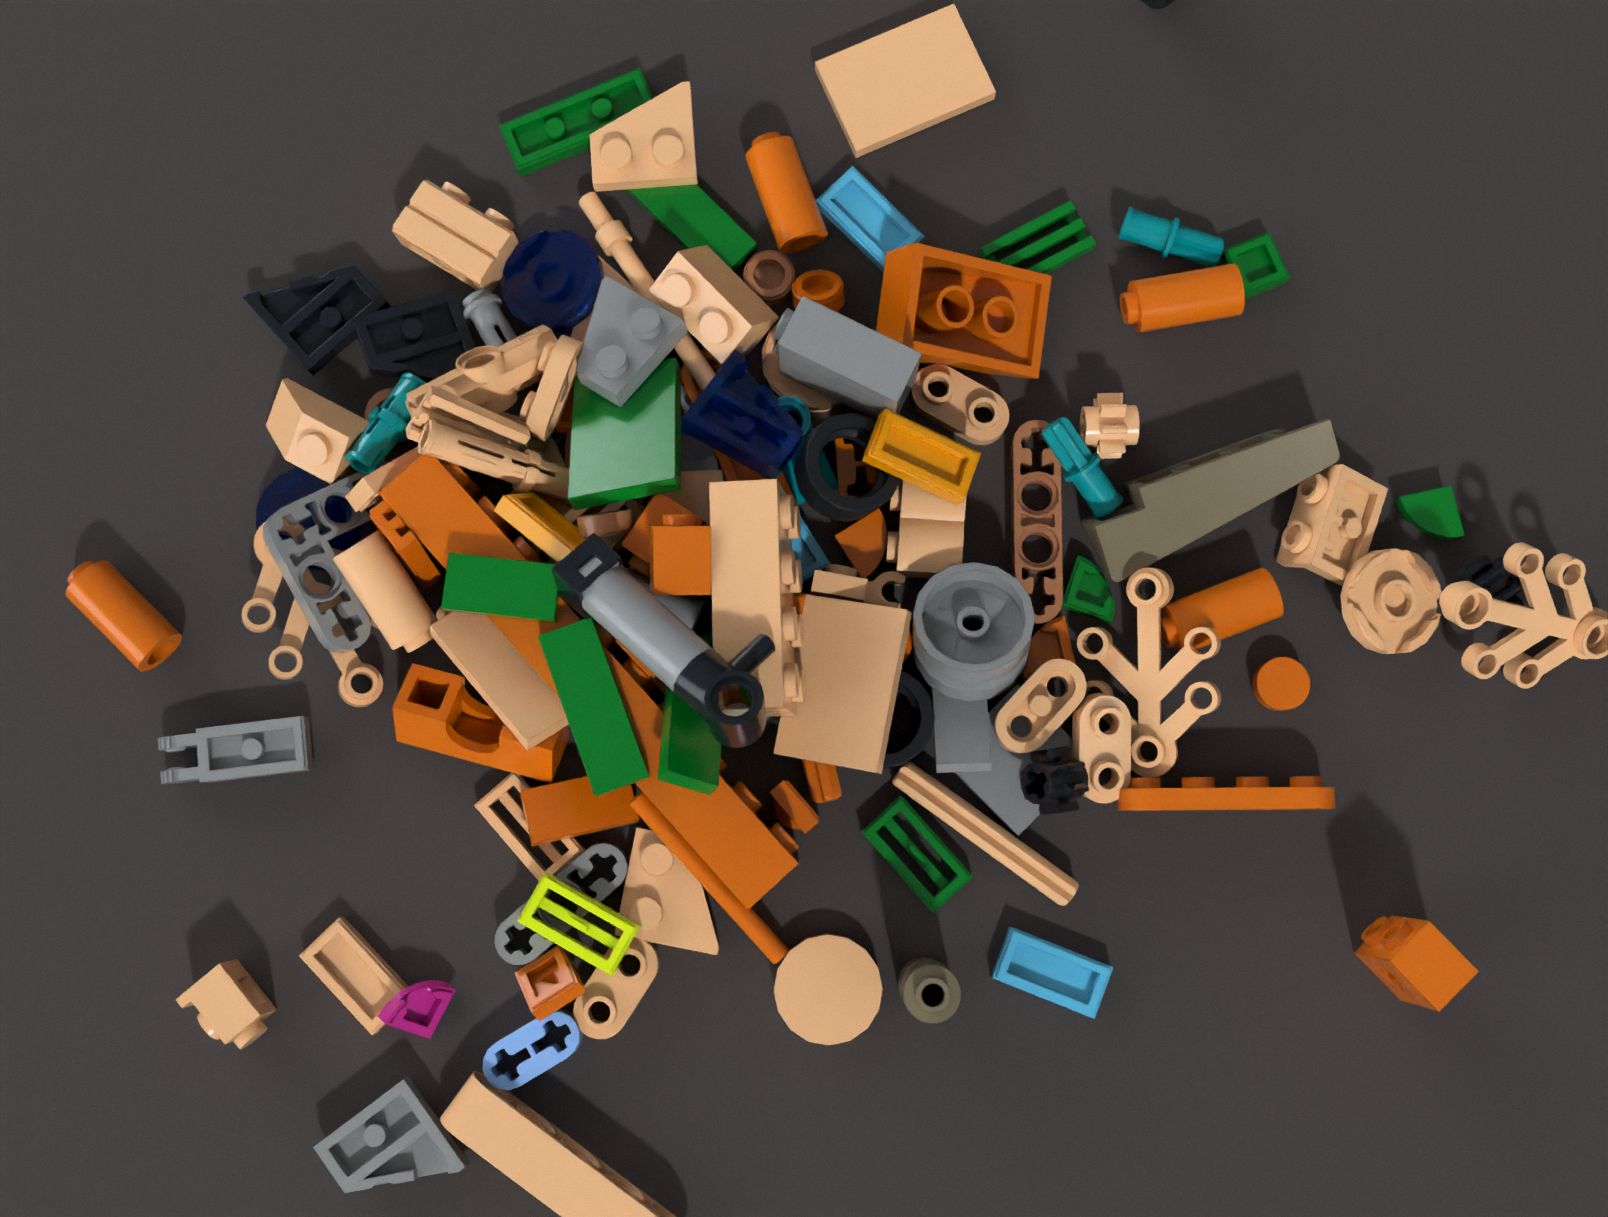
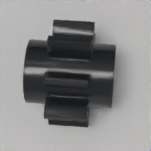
(1493, 578)
(1054, 781)

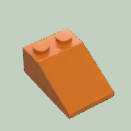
(964, 310)

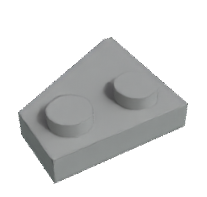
(625, 341)
(390, 1143)

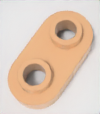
(957, 406)
(544, 408)
(1039, 707)
(1103, 749)
(619, 992)

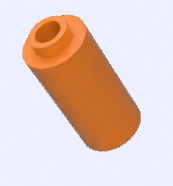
(785, 193)
(1183, 298)
(1225, 607)
(122, 614)

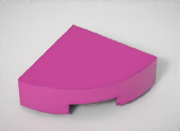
(418, 1007)

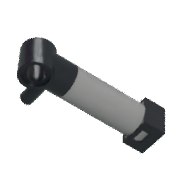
(600, 587)

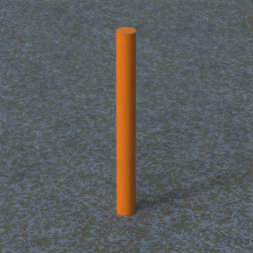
(746, 919)

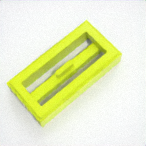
(619, 946)

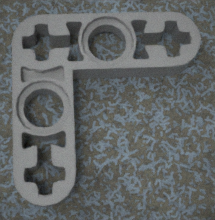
(316, 550)

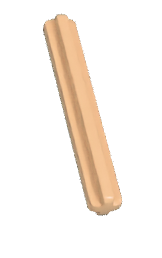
(985, 833)

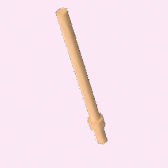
(617, 243)

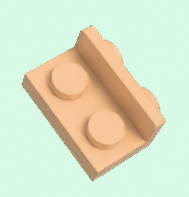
(1332, 522)

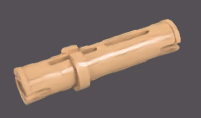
(477, 454)

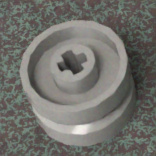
(972, 631)

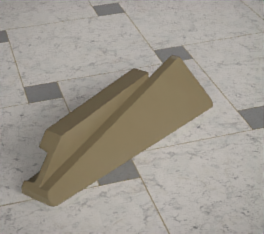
(1205, 493)

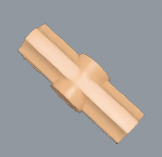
(490, 374)

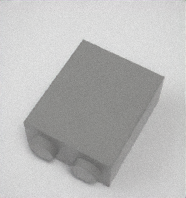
(845, 359)

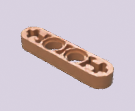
(1043, 522)

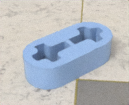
(540, 1059)

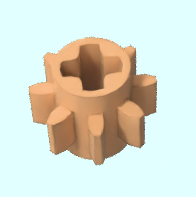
(1109, 425)

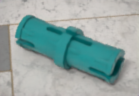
(384, 428)

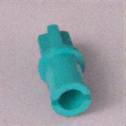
(1171, 237)
(1081, 467)

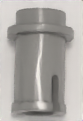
(484, 311)

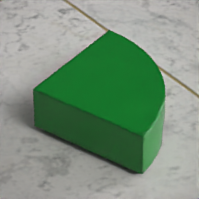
(1432, 513)
(1088, 592)

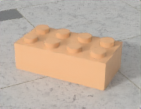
(755, 585)

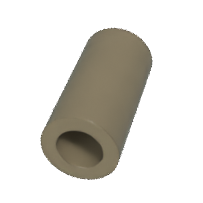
(917, 975)

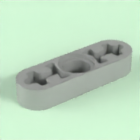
(602, 887)

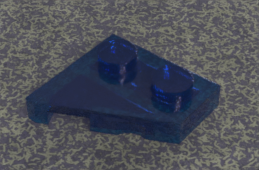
(743, 420)

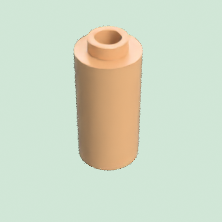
(387, 592)

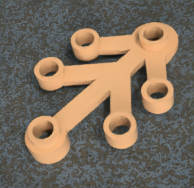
(297, 624)
(1580, 635)
(1150, 682)

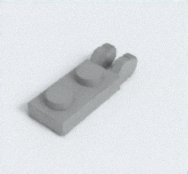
(242, 750)

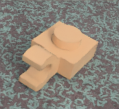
(843, 584)

